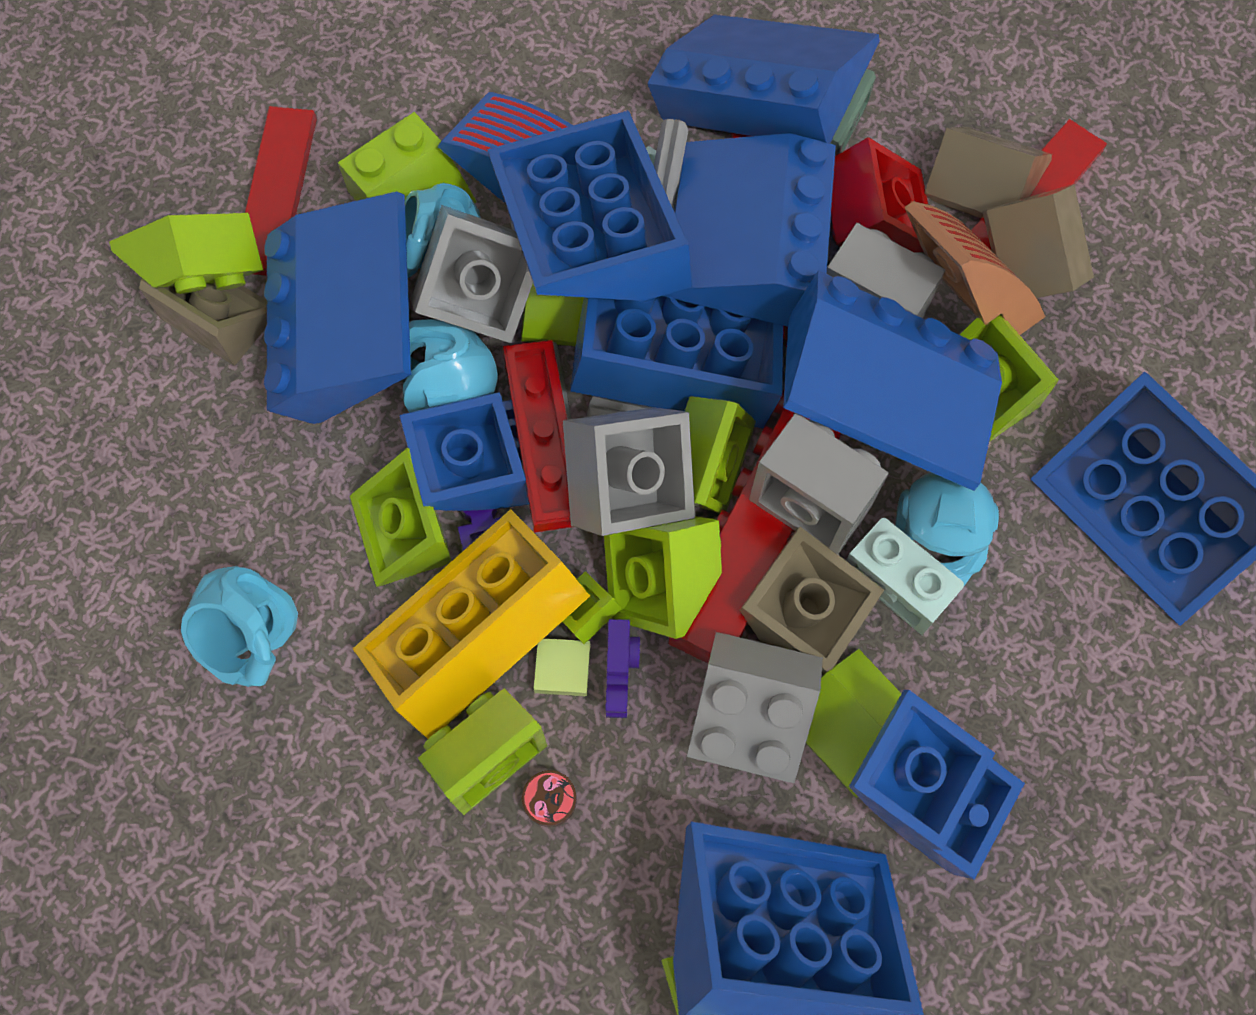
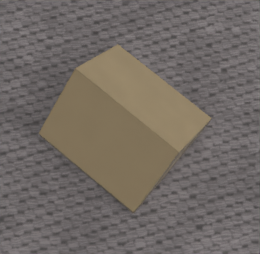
(983, 171)
(1042, 241)
(216, 319)
(810, 600)

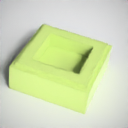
(562, 667)

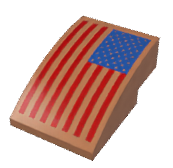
(973, 269)

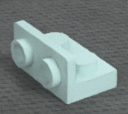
(912, 579)

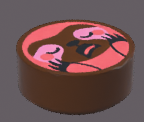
(549, 798)

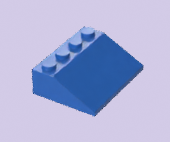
(761, 77)
(592, 213)
(755, 221)
(336, 307)
(675, 350)
(891, 379)
(1158, 497)
(788, 929)

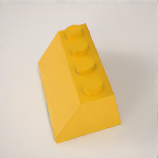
(470, 624)

